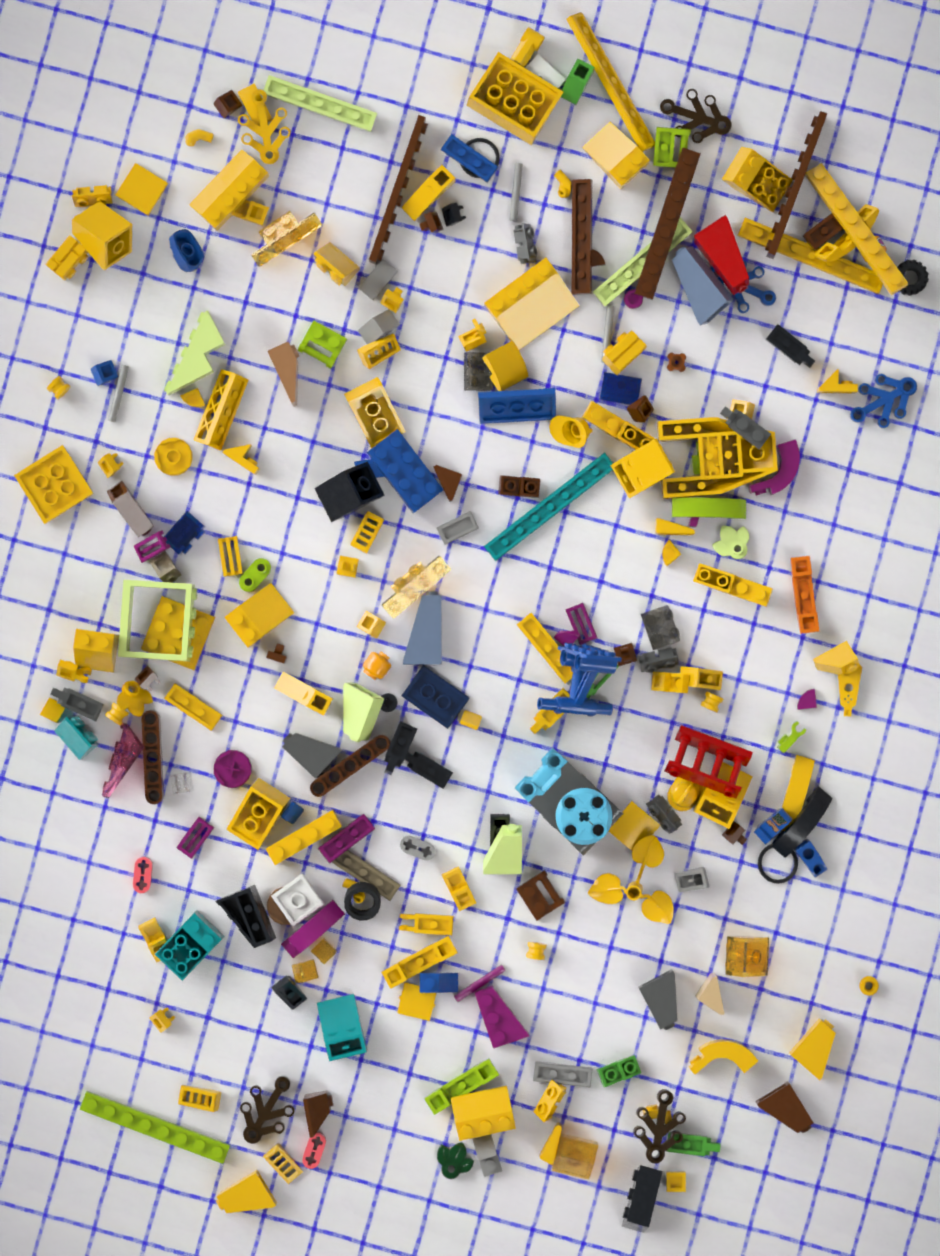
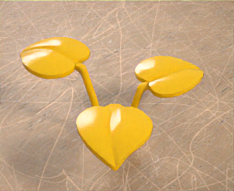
(608, 889)

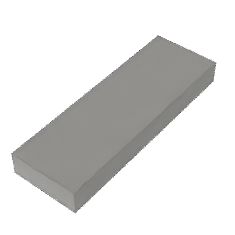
(563, 1074)

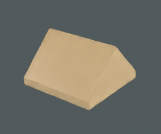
(710, 994)

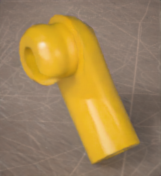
(196, 135)
(565, 184)
(359, 897)

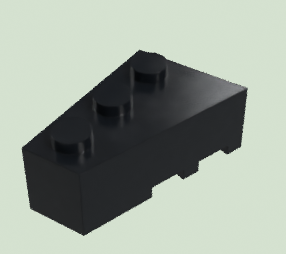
(249, 915)
(641, 1198)

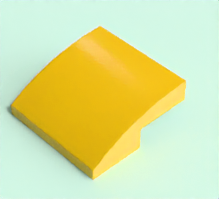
(506, 366)
(633, 825)

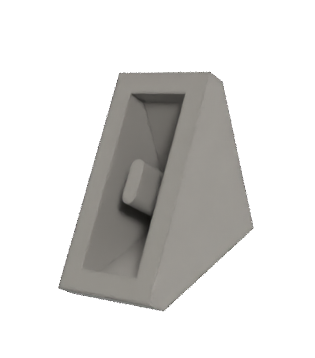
(378, 326)
(692, 879)

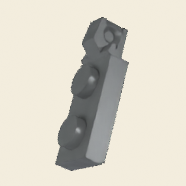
(745, 427)
(78, 703)

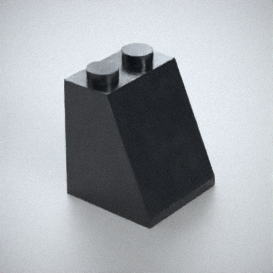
(349, 491)

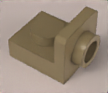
(165, 568)

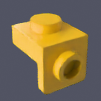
(474, 337)
(653, 1112)

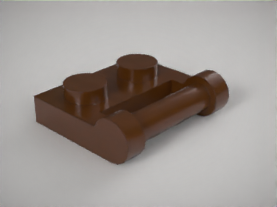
(534, 898)

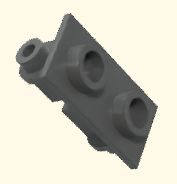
(525, 234)
(667, 659)
(668, 821)

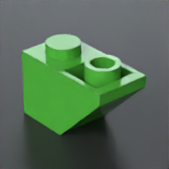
(577, 81)

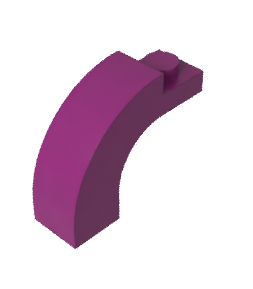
(789, 464)
(313, 929)

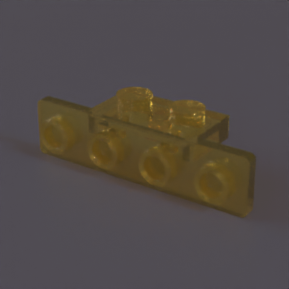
(283, 234)
(414, 585)

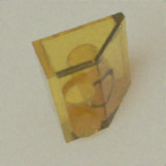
(747, 956)
(575, 1156)

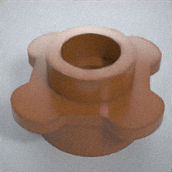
(676, 357)

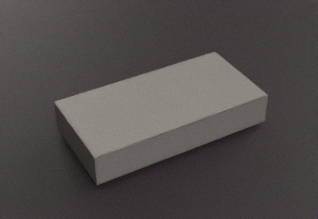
(378, 279)
(457, 528)

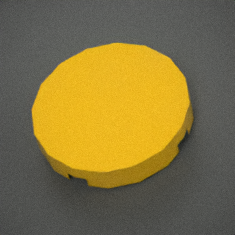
(173, 456)

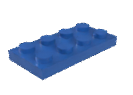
(517, 405)
(405, 471)

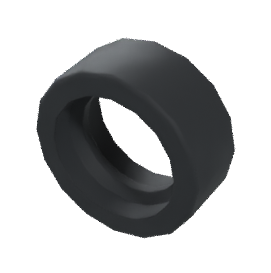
(357, 914)

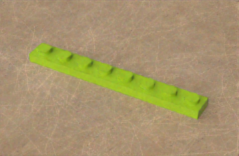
(154, 1127)

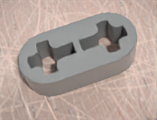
(415, 852)

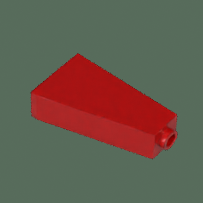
(722, 252)

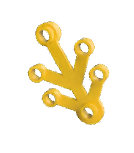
(264, 129)

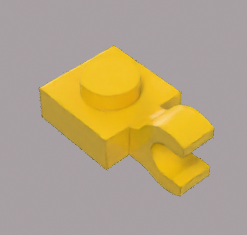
(71, 672)

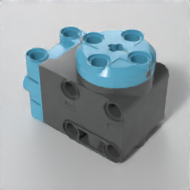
(569, 802)

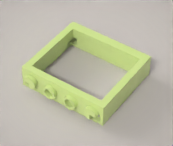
(126, 620)

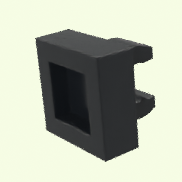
(452, 214)

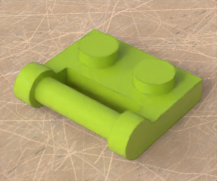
(665, 145)
(326, 339)

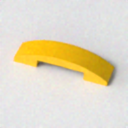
(831, 252)
(797, 786)
(419, 962)

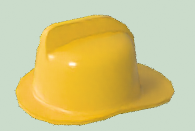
(570, 430)
(684, 794)

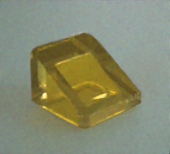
(324, 951)
(304, 971)

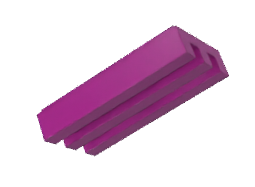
(161, 541)
(575, 608)
(204, 824)

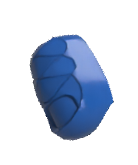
(186, 250)

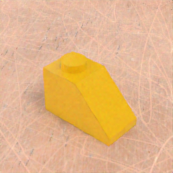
(838, 660)
(703, 677)

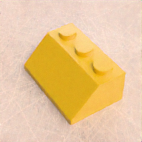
(483, 1113)

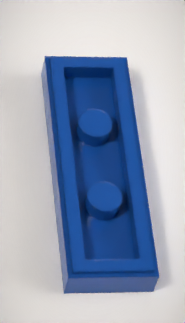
(469, 158)

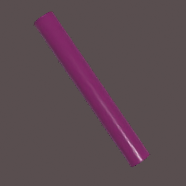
(479, 983)

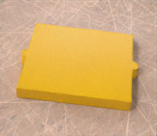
(415, 1003)

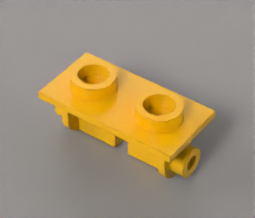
(83, 197)
(547, 1103)

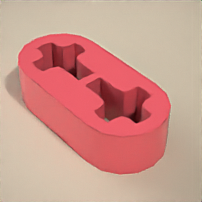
(138, 873)
(318, 1152)

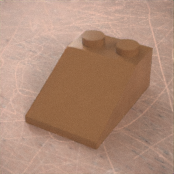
(286, 364)

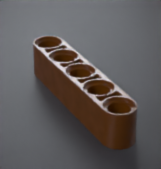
(152, 747)
(343, 772)

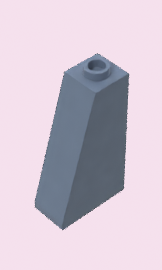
(701, 285)
(426, 635)

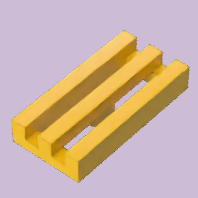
(223, 561)

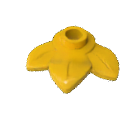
(133, 701)

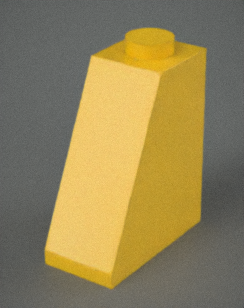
(814, 1047)
(246, 1195)

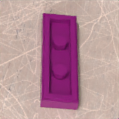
(346, 838)

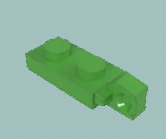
(694, 1145)

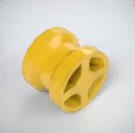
(58, 387)
(711, 702)
(116, 714)
(536, 950)

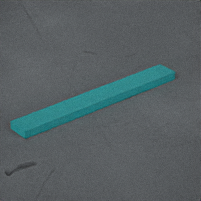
(549, 507)

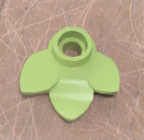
(730, 540)

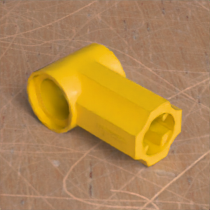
(528, 45)

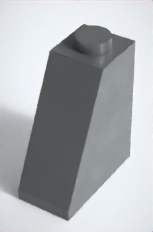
(310, 753)
(661, 999)

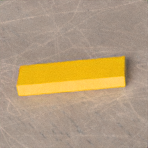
(193, 706)

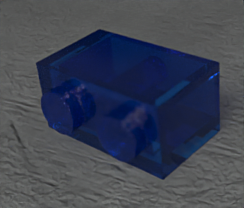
(184, 533)

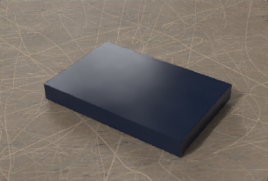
(435, 696)

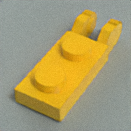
(429, 923)

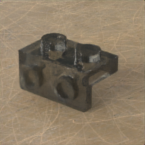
(476, 372)
(660, 627)

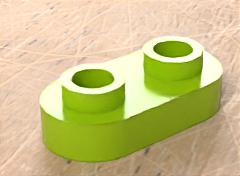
(255, 575)

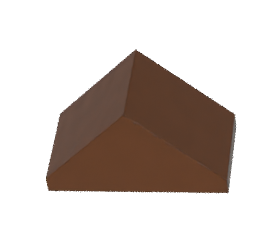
(449, 480)

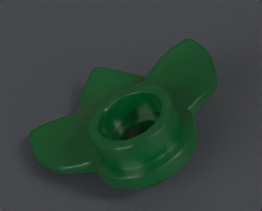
(454, 1157)

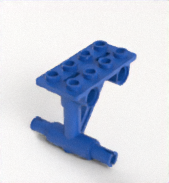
(585, 664)

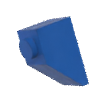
(438, 982)

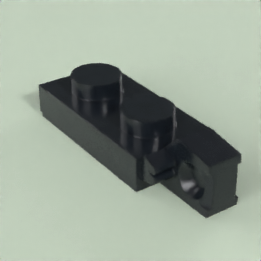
(790, 346)
(399, 746)
(428, 769)

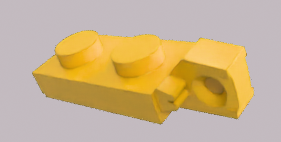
(546, 718)

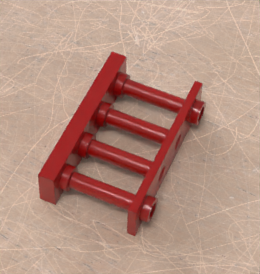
(712, 745)

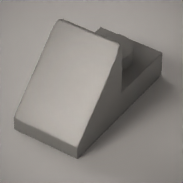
(487, 1155)

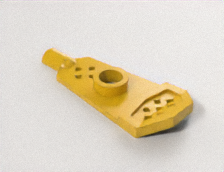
(854, 680)

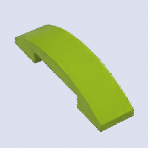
(709, 508)
(461, 1085)

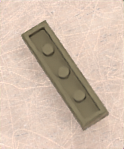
(367, 873)

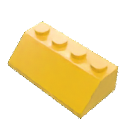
(229, 190)

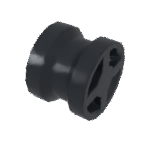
(390, 702)

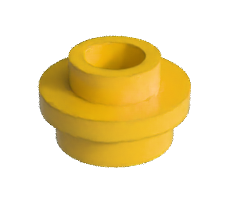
(873, 989)

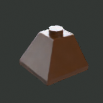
(317, 1108)

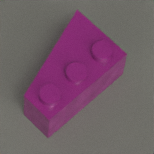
(499, 1019)

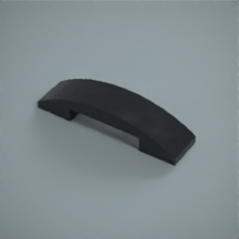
(803, 824)

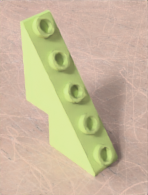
(194, 362)

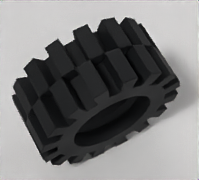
(922, 275)

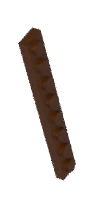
(797, 176)
(396, 197)
(667, 223)

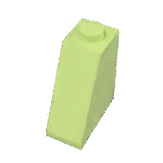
(359, 711)
(505, 852)

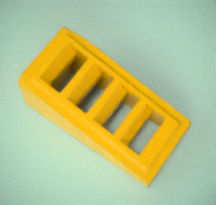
(376, 346)
(379, 520)
(665, 527)
(216, 1096)
(549, 1150)
(283, 1153)

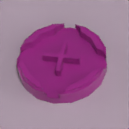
(232, 768)

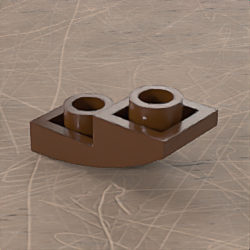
(519, 486)

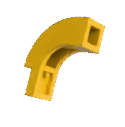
(723, 1049)

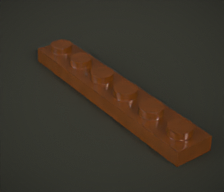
(581, 237)

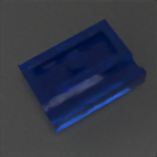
(620, 388)

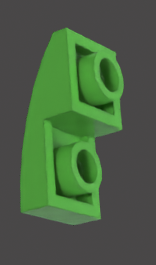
(619, 1071)

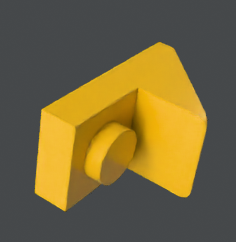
(831, 385)
(238, 455)

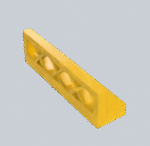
(223, 411)

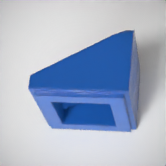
(104, 372)
(292, 812)

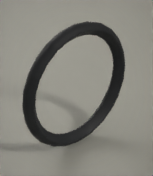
(489, 143)
(775, 880)

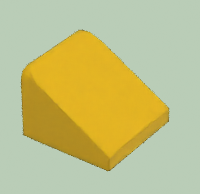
(743, 406)
(371, 624)
(52, 710)
(470, 720)

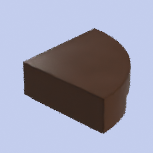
(597, 259)

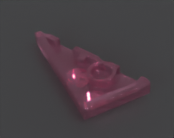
(124, 756)

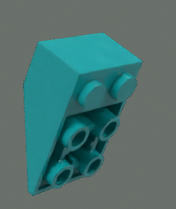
(76, 737)
(189, 945)
(341, 1027)

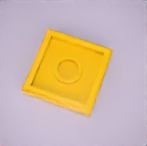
(141, 189)

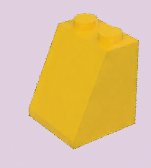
(103, 234)
(95, 650)

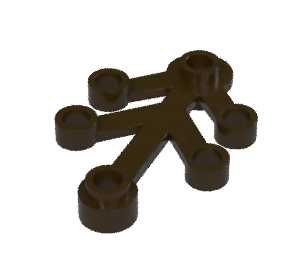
(699, 117)
(265, 1113)
(659, 1128)

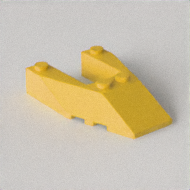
(724, 457)

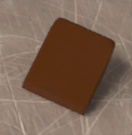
(227, 104)
(640, 409)

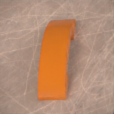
(804, 594)

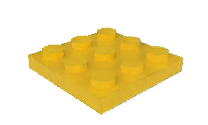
(53, 484)
(166, 631)

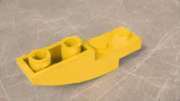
(615, 426)
(732, 585)

